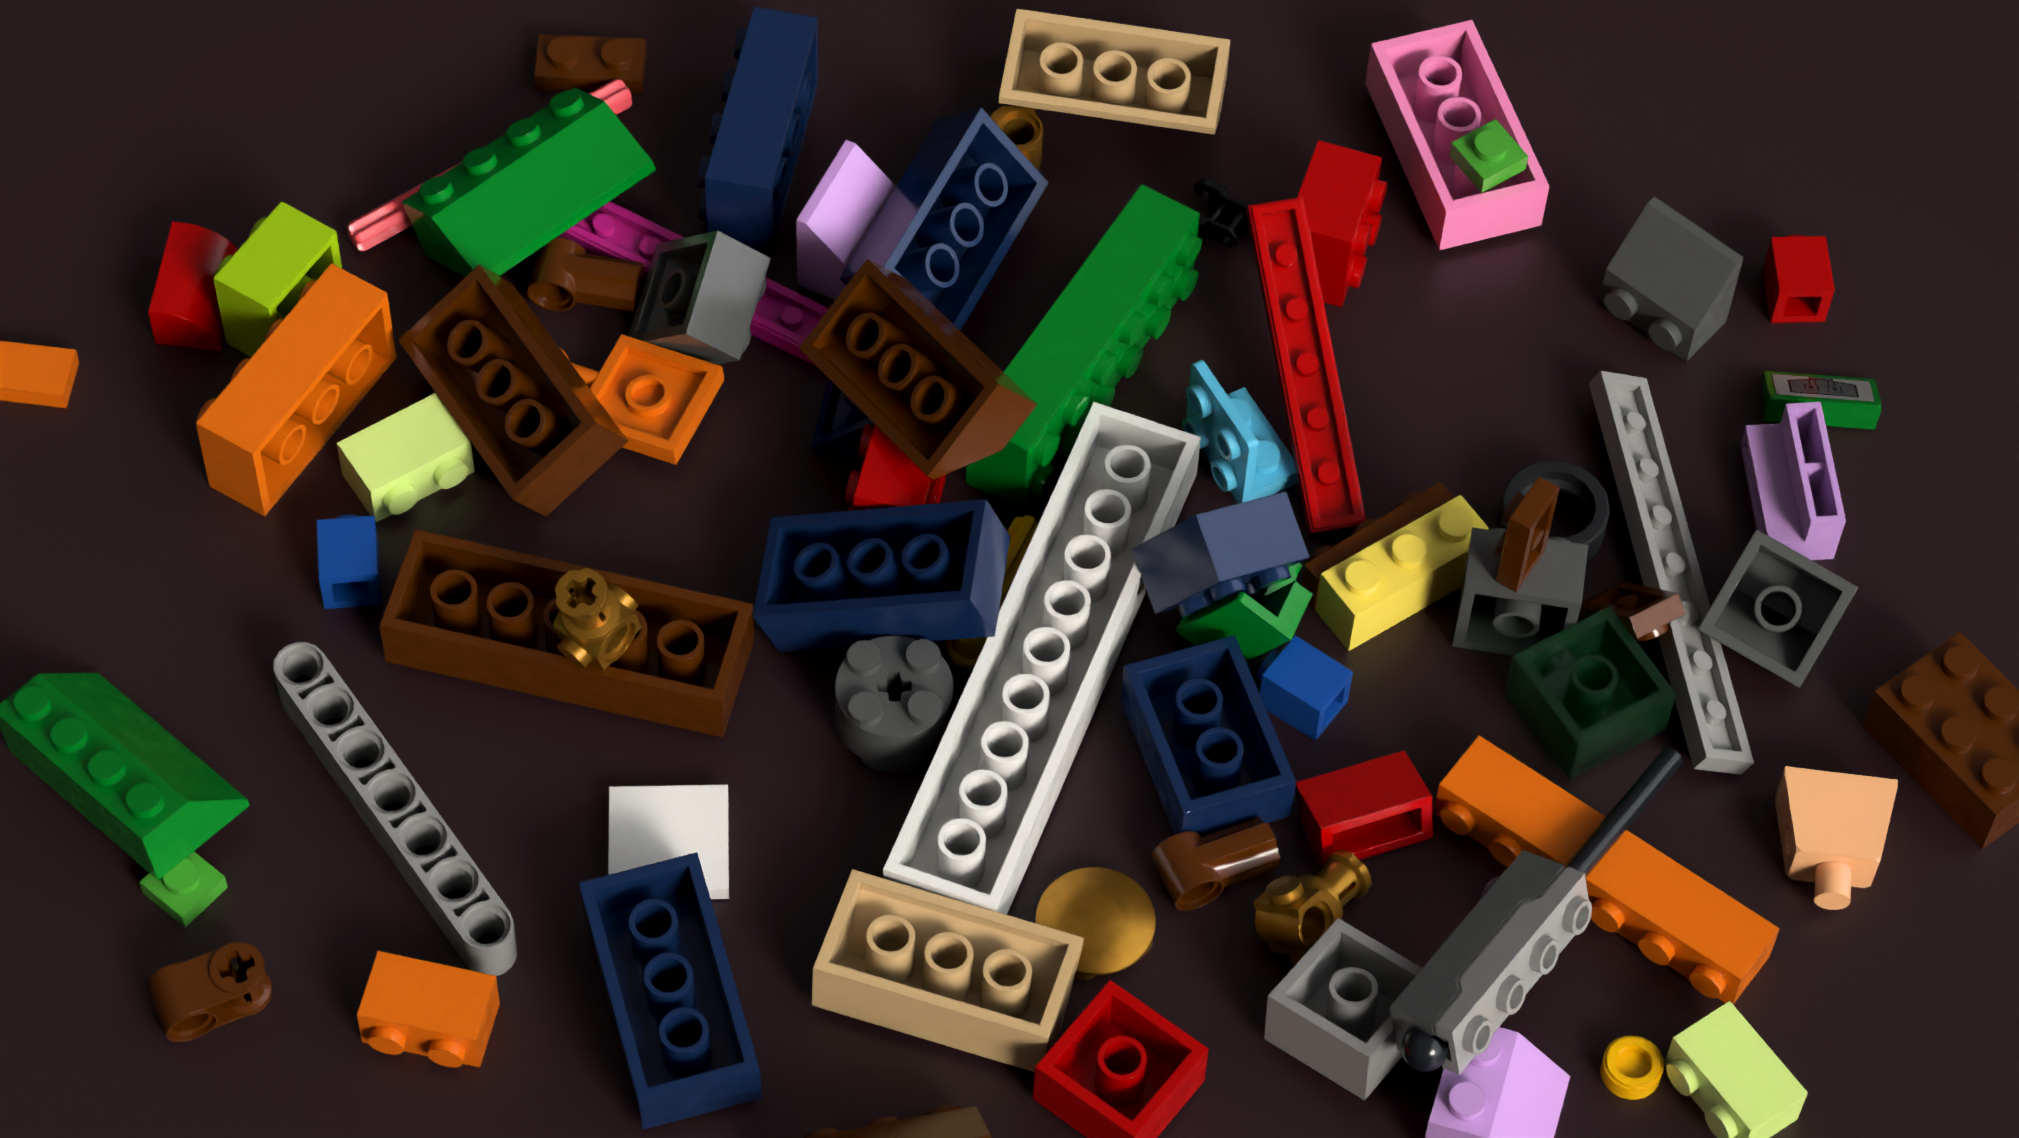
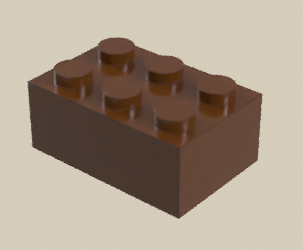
(1956, 734)

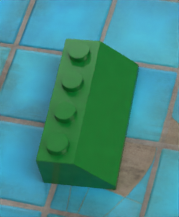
(527, 185)
(118, 767)

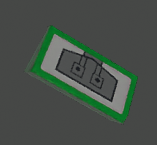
(1844, 400)

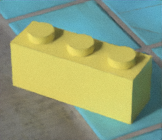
(1397, 574)

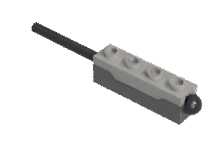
(1509, 942)

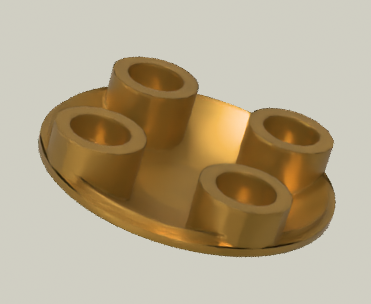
(1106, 911)

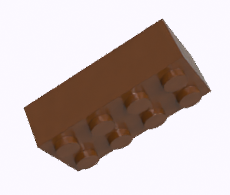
(512, 391)

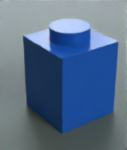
(349, 561)
(1304, 687)

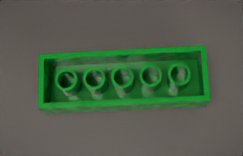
(1093, 340)

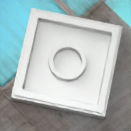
(668, 823)

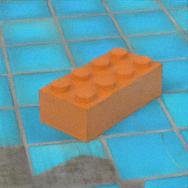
(296, 389)

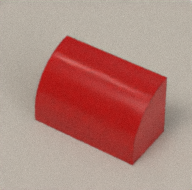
(184, 298)
(1365, 808)

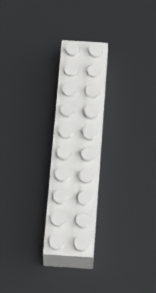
(1046, 664)

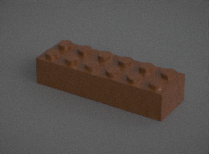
(491, 622)

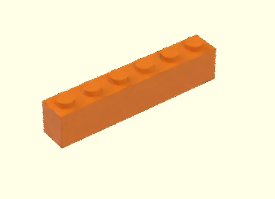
(1633, 887)

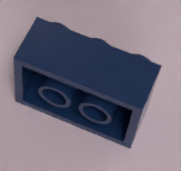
(1207, 738)

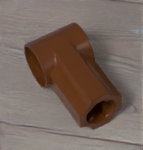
(570, 275)
(1200, 867)

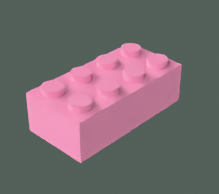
(1430, 94)

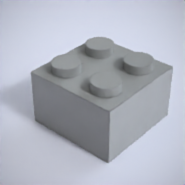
(1337, 1008)

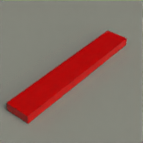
(1306, 366)

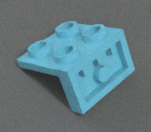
(1236, 439)

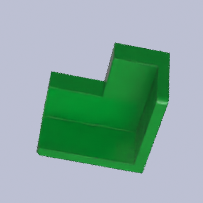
(1256, 621)

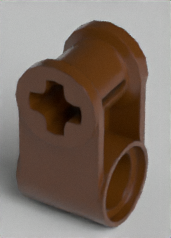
(203, 992)

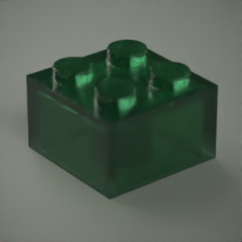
(1589, 692)

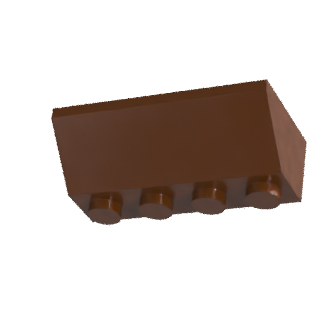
(915, 373)

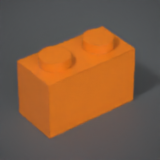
(428, 1010)

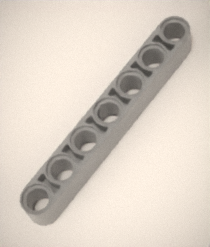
(400, 830)

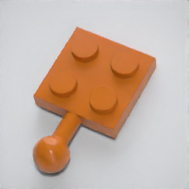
(654, 395)

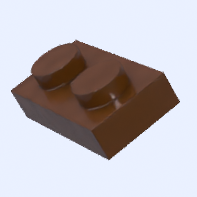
(589, 62)
(1527, 532)
(1639, 607)

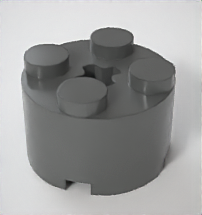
(893, 701)

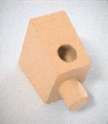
(1833, 829)

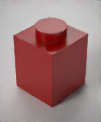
(1798, 279)

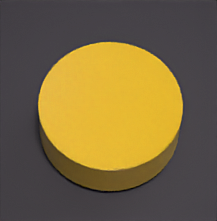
(1632, 1067)

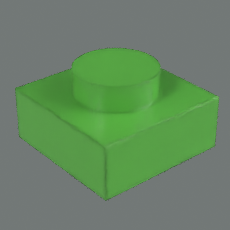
(1488, 155)
(185, 888)

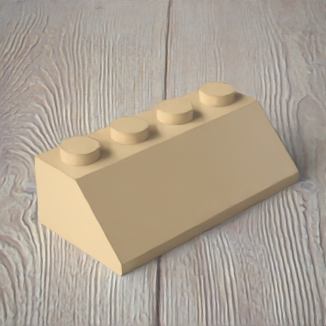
(1115, 71)
(946, 971)

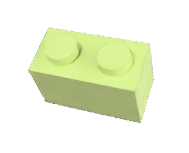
(406, 458)
(1734, 1076)

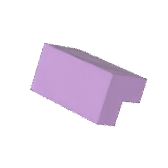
(1795, 481)

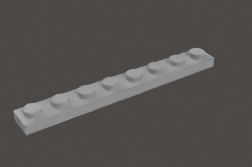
(1669, 563)

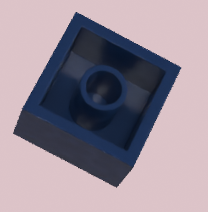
(1221, 554)

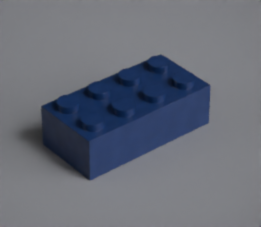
(760, 127)
(954, 213)
(882, 574)
(670, 991)

